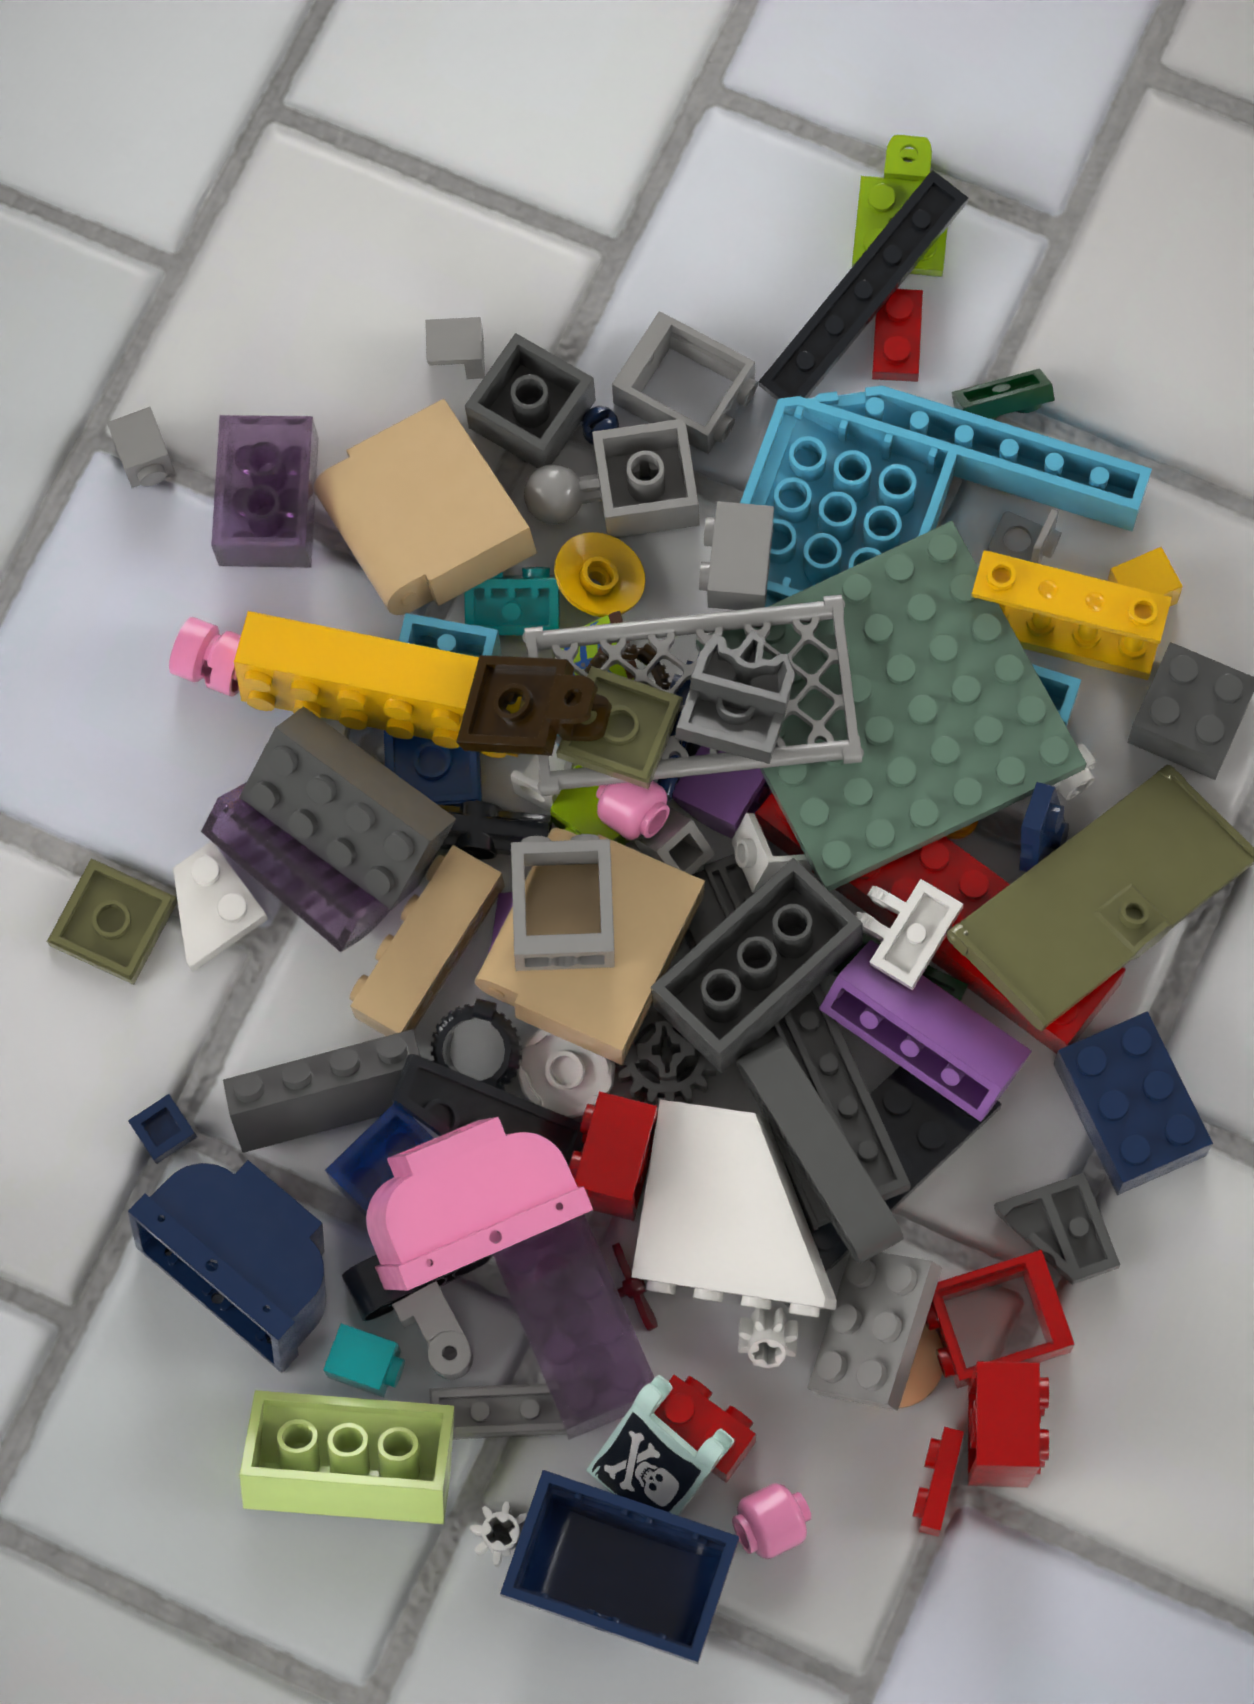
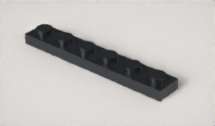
(864, 289)

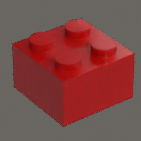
(615, 1153)

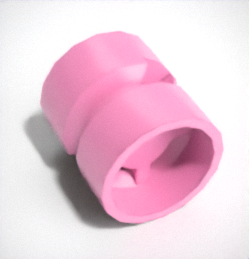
(206, 654)

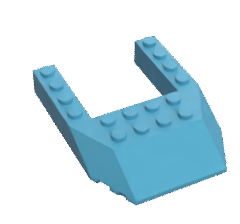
(876, 471)

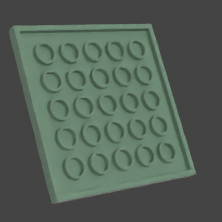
(940, 709)

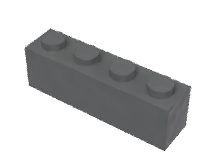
(317, 1091)

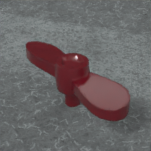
(634, 1289)

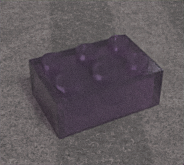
(265, 491)

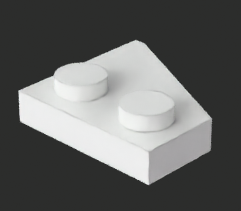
(212, 905)

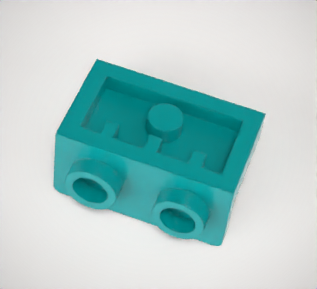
(515, 602)

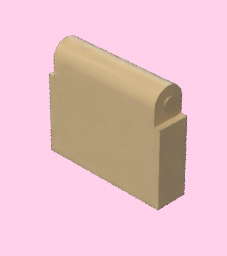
(423, 511)
(596, 1005)

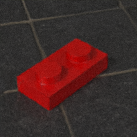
(898, 337)
(932, 1502)

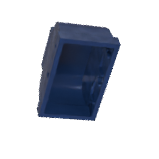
(239, 1242)
(620, 1566)

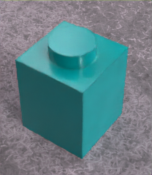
(364, 1361)

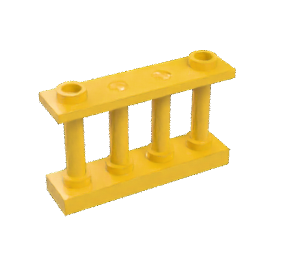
(1075, 614)

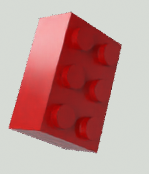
(1005, 1422)

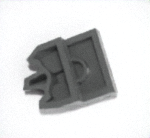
(737, 699)

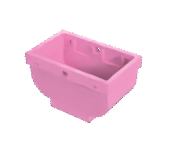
(464, 1196)

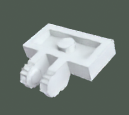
(915, 932)

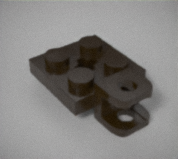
(553, 705)

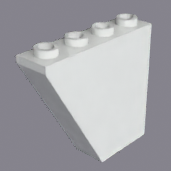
(726, 1214)

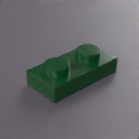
(1011, 394)

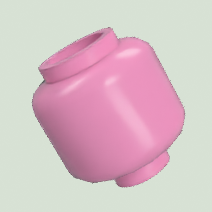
(633, 809)
(771, 1521)

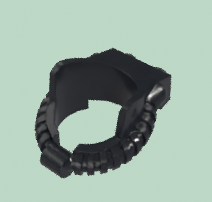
(485, 1011)

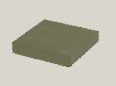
(635, 730)
(112, 921)

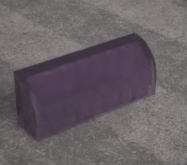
(293, 873)

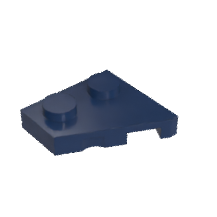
(1042, 826)

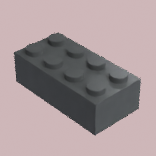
(347, 807)
(757, 965)

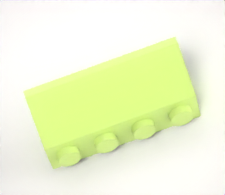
(347, 1457)

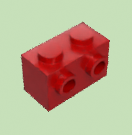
(697, 1419)

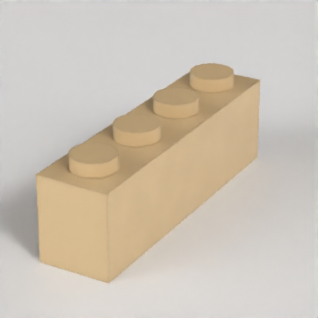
(427, 944)

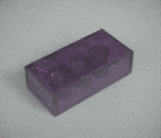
(575, 1325)

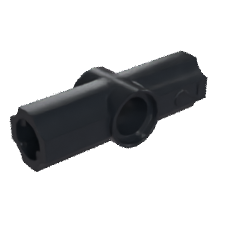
(487, 830)

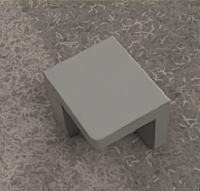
(456, 342)

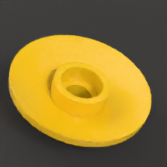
(605, 560)

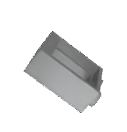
(657, 340)
(562, 950)

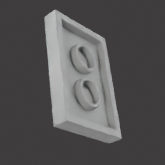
(875, 1330)

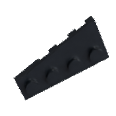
(451, 1100)

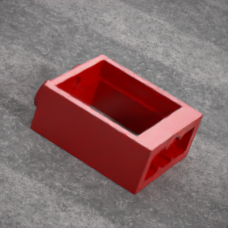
(1042, 1294)

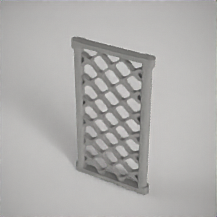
(830, 608)

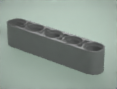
(819, 1150)

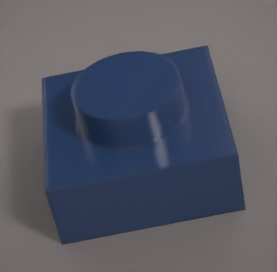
(162, 1128)

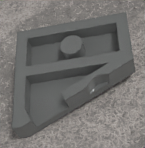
(1065, 1226)

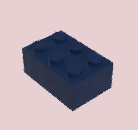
(1132, 1103)

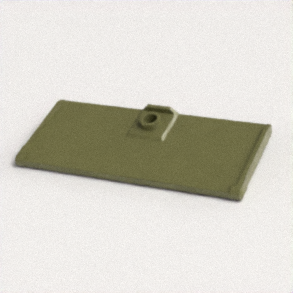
(1103, 897)

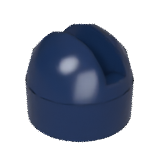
(596, 414)

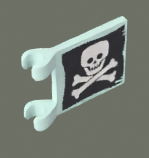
(650, 1460)

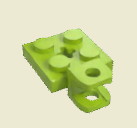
(883, 198)

